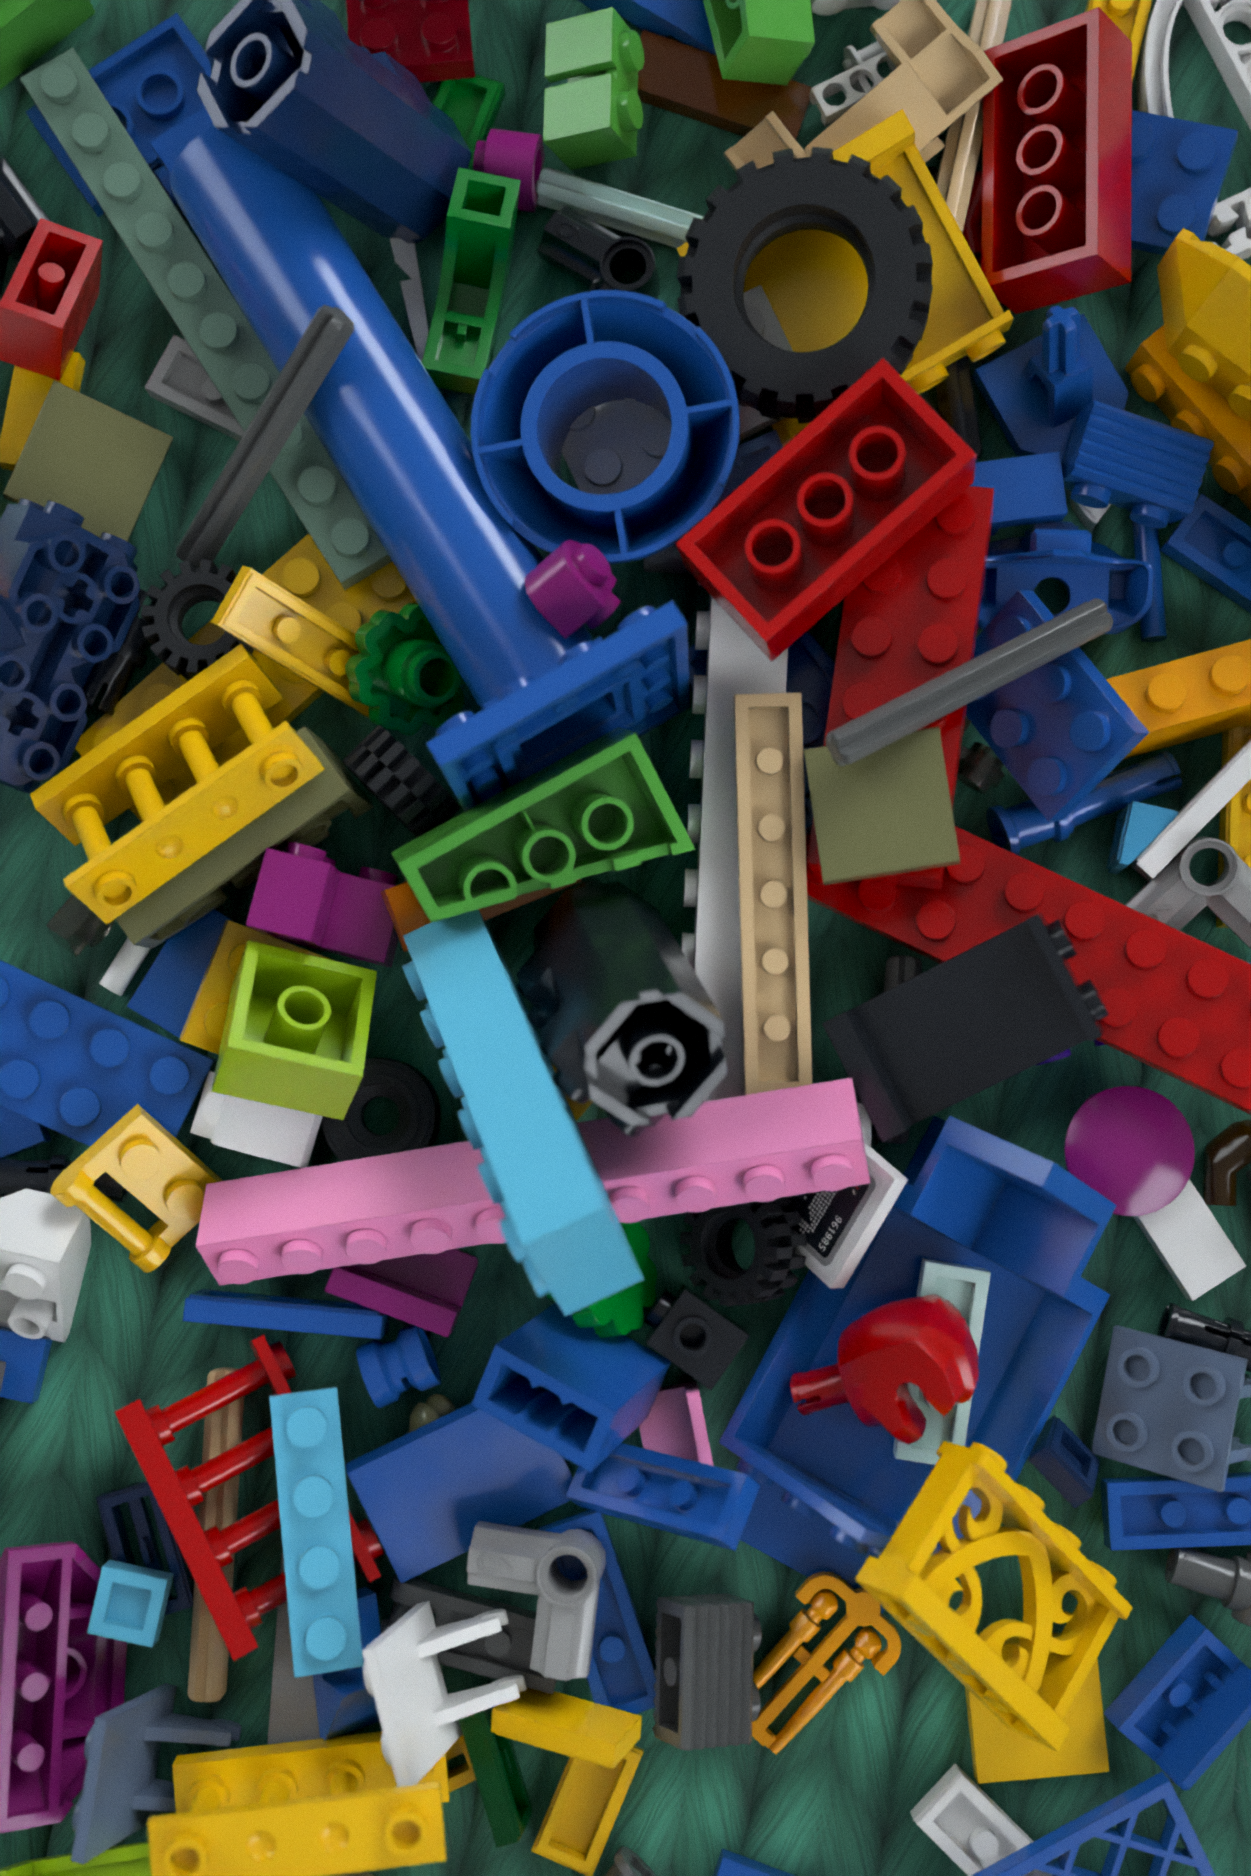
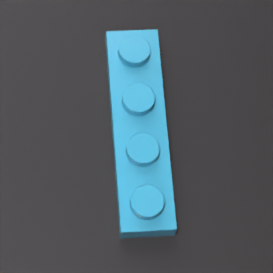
(316, 1532)

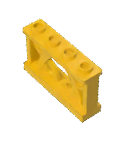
(1030, 1688)

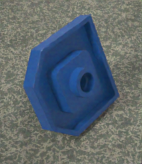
(1048, 382)

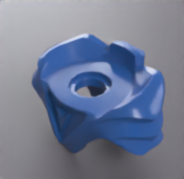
(1070, 556)

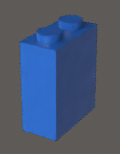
(570, 1386)

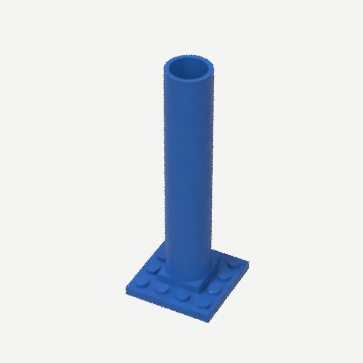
(423, 492)

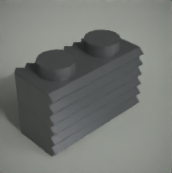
(705, 1671)

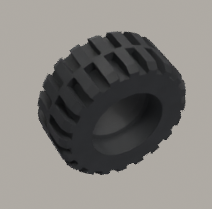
(791, 198)

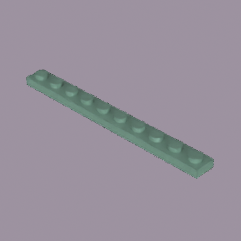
(199, 305)

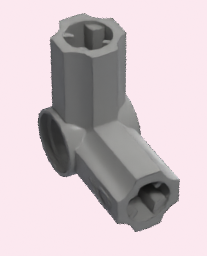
(1177, 898)
(566, 1608)

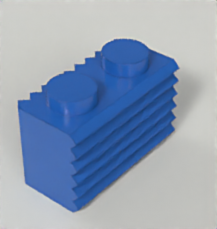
(1134, 465)

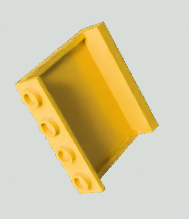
(822, 284)

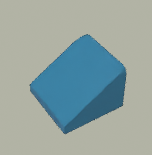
(1134, 830)

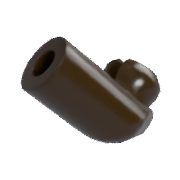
(1221, 1162)

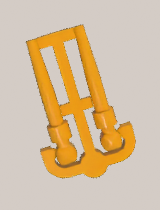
(861, 1611)

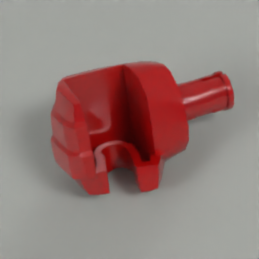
(896, 1344)

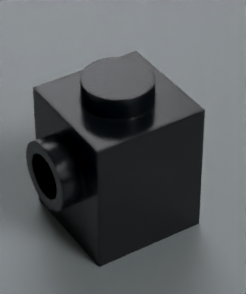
(694, 1334)

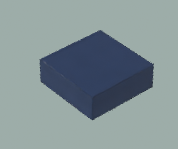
(1065, 1462)

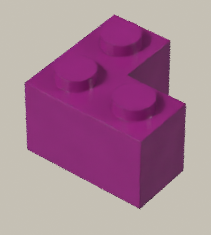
(318, 907)

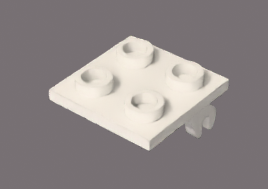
(410, 1690)

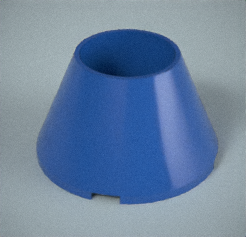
(593, 353)

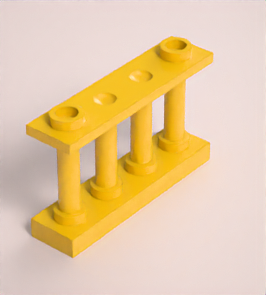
(152, 751)
(298, 1812)

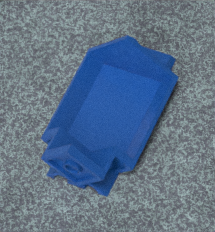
(969, 1200)

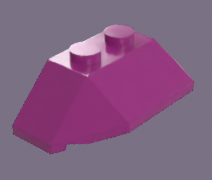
(50, 1680)

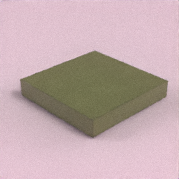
(89, 462)
(883, 810)

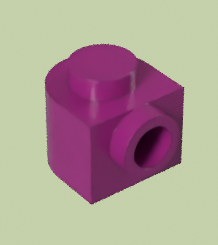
(513, 156)
(573, 587)

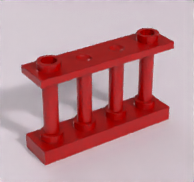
(183, 1489)

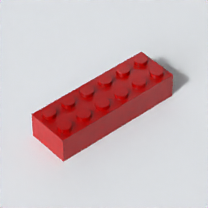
(910, 627)

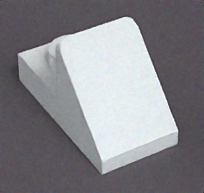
(256, 1127)

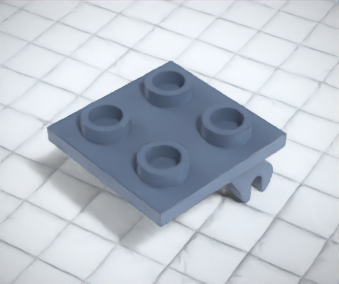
(1171, 1408)
(123, 1766)

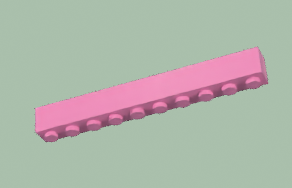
(437, 1200)

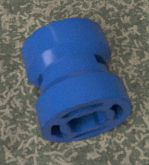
(397, 1365)

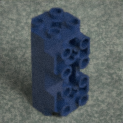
(333, 115)
(61, 612)

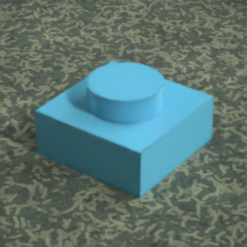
(130, 1603)

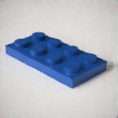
(86, 1065)

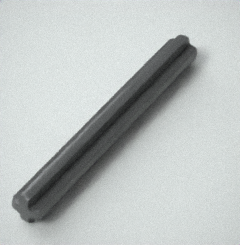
(266, 434)
(968, 682)

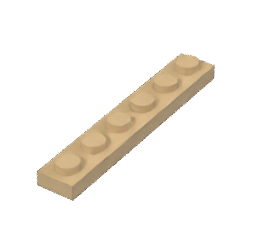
(772, 891)

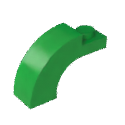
(472, 279)

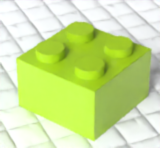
(295, 1031)

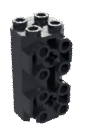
(621, 1008)

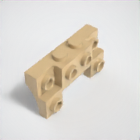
(934, 82)

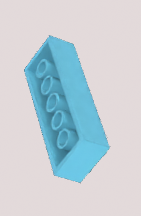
(531, 1142)

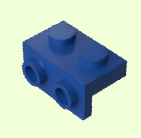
(1185, 1703)

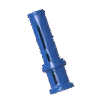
(1026, 826)

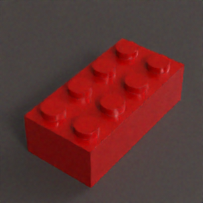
(1058, 164)
(828, 509)

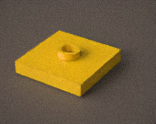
(1008, 1756)

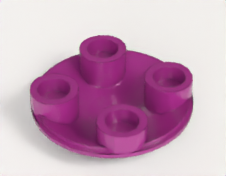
(1131, 1148)

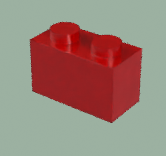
(49, 299)

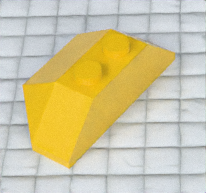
(1209, 316)

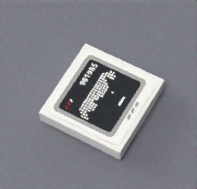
(845, 1221)

